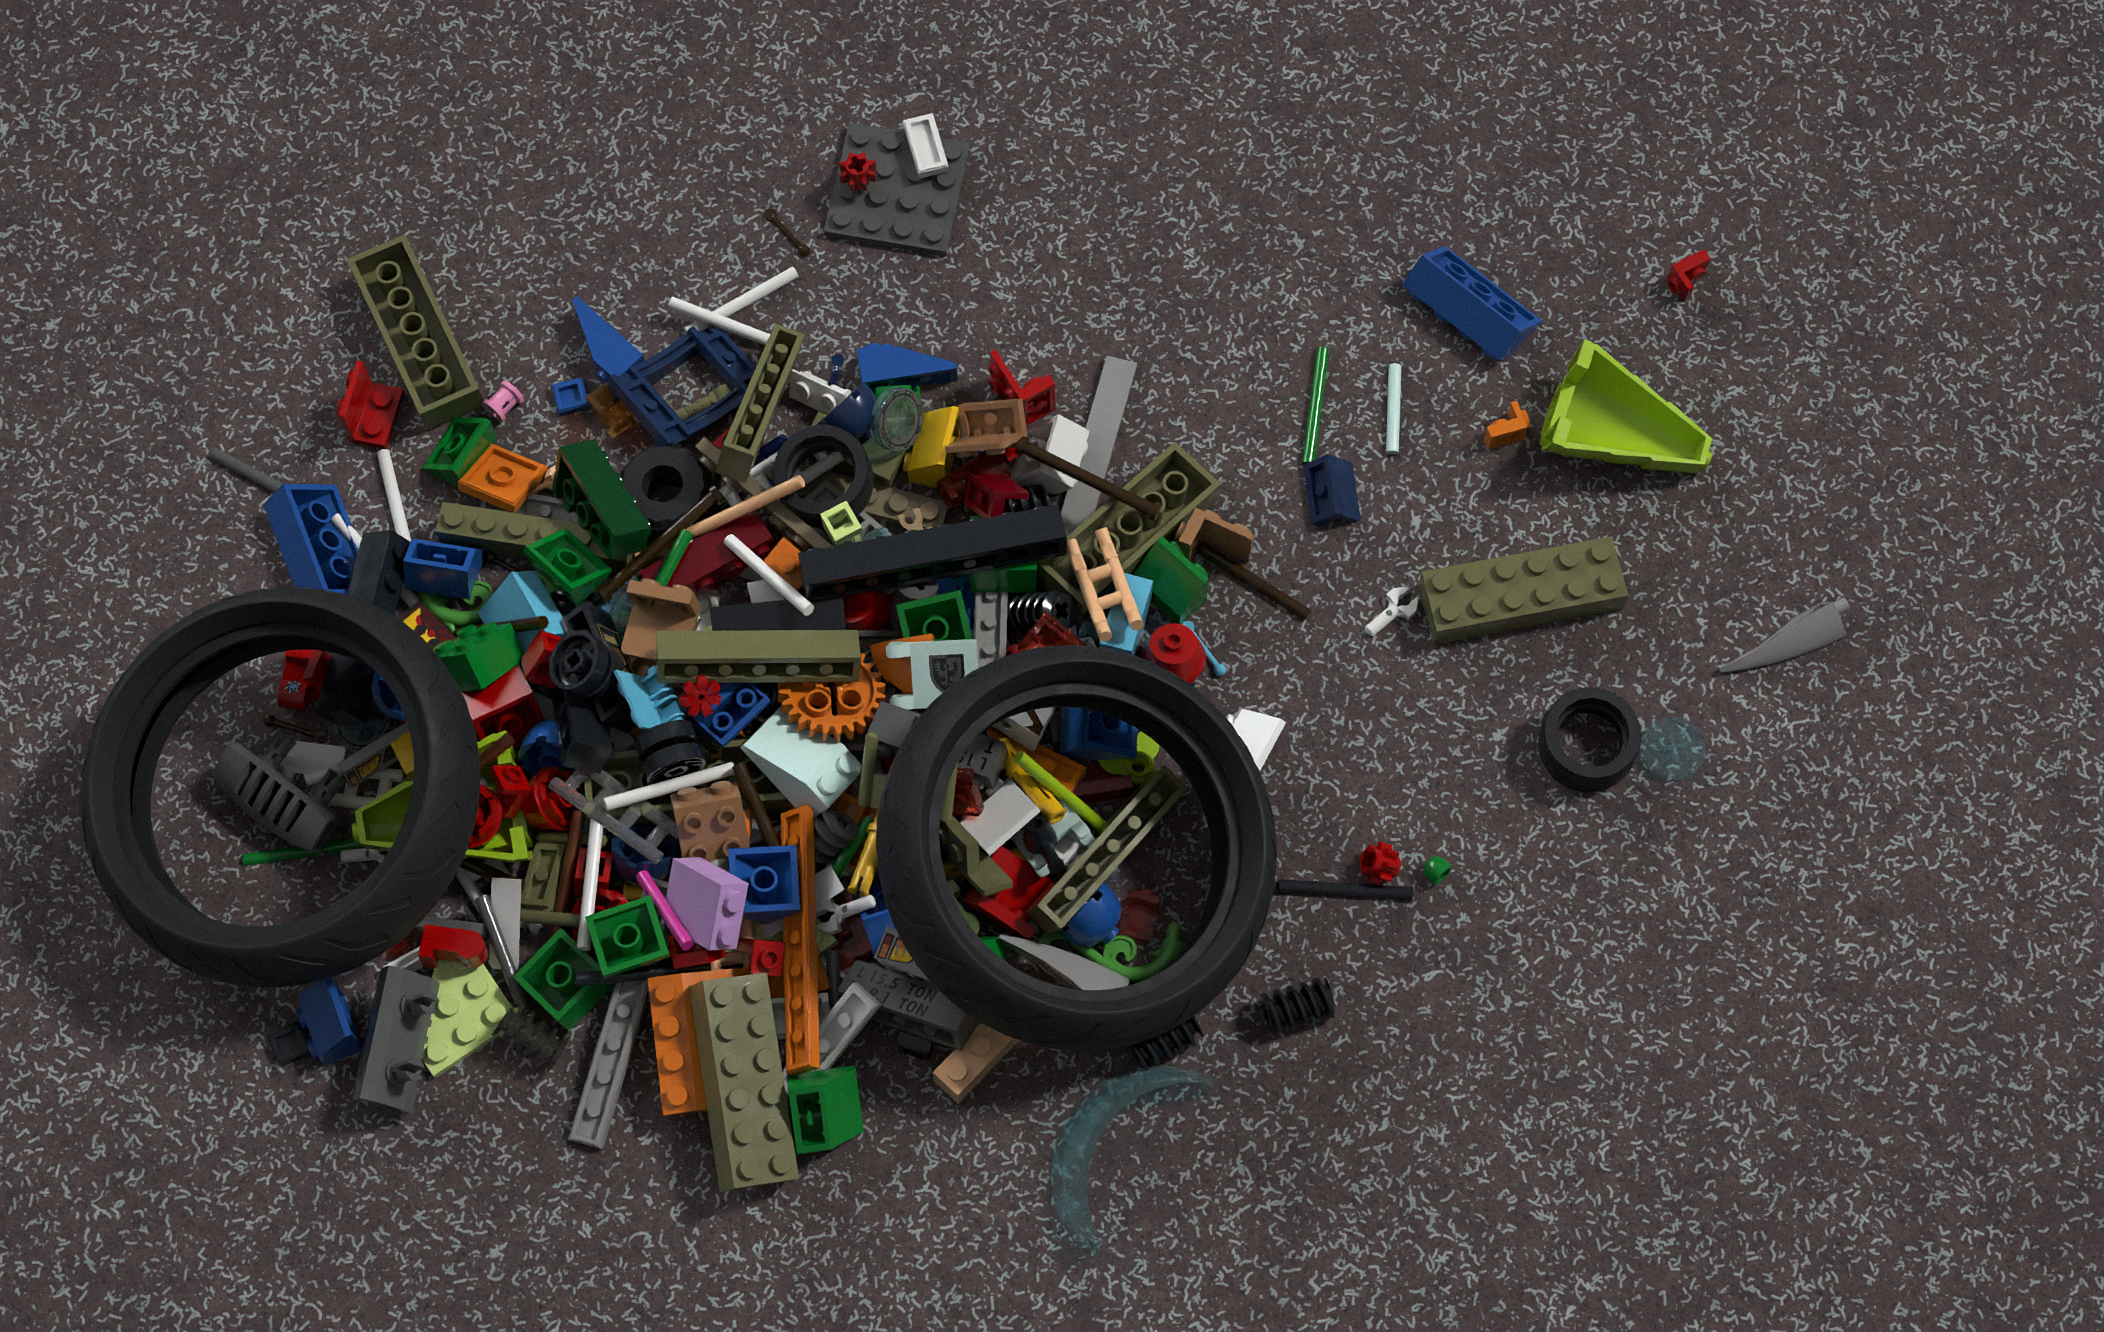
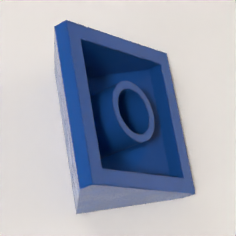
(771, 880)

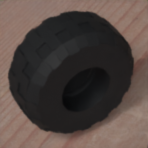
(661, 468)

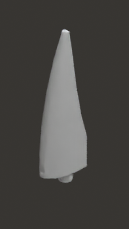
(1801, 635)
(1065, 967)

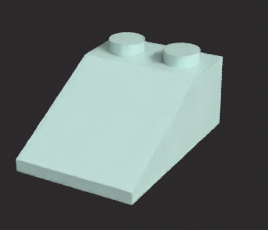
(802, 766)

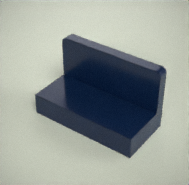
(1331, 490)

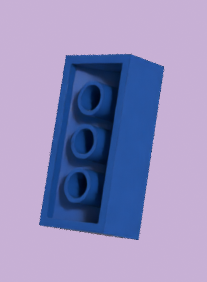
(1470, 303)
(307, 539)

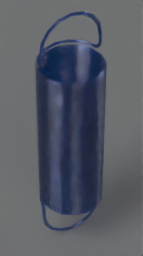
(772, 446)

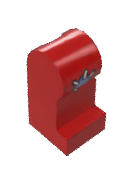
(293, 690)
(451, 945)

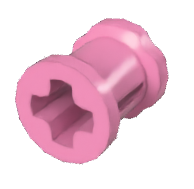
(503, 401)

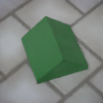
(459, 448)
(567, 565)
(938, 615)
(627, 936)

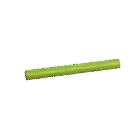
(1059, 790)

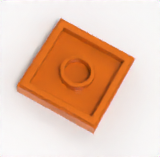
(502, 478)

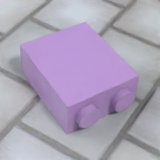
(707, 902)

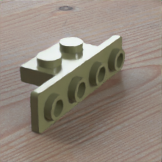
(971, 859)

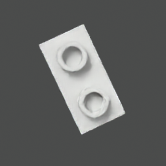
(815, 391)

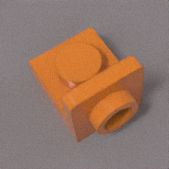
(1507, 432)

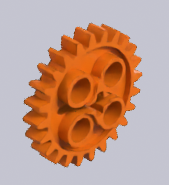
(866, 695)

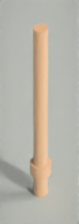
(741, 509)

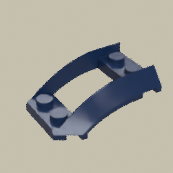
(654, 413)

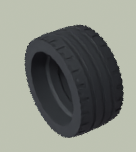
(815, 440)
(1600, 703)

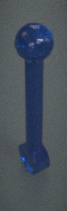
(837, 360)

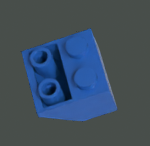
(442, 568)
(737, 708)

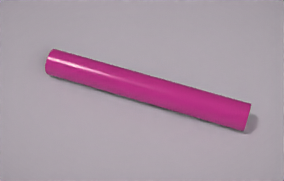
(665, 910)

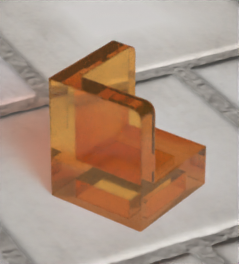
(611, 416)

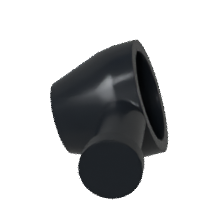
(1041, 838)

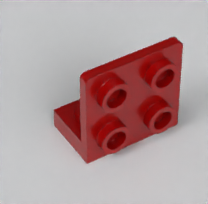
(1037, 393)
(368, 409)
(1009, 906)

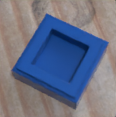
(570, 396)

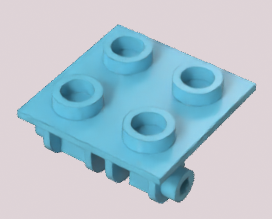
(649, 701)

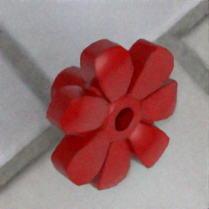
(700, 696)

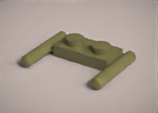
(873, 783)
(544, 878)

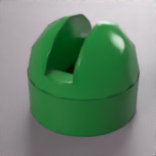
(1436, 867)

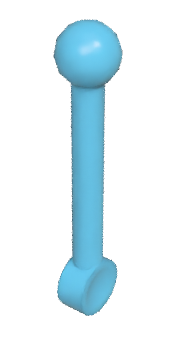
(1219, 669)

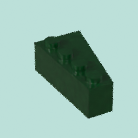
(599, 499)

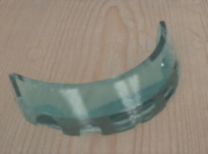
(1083, 1131)

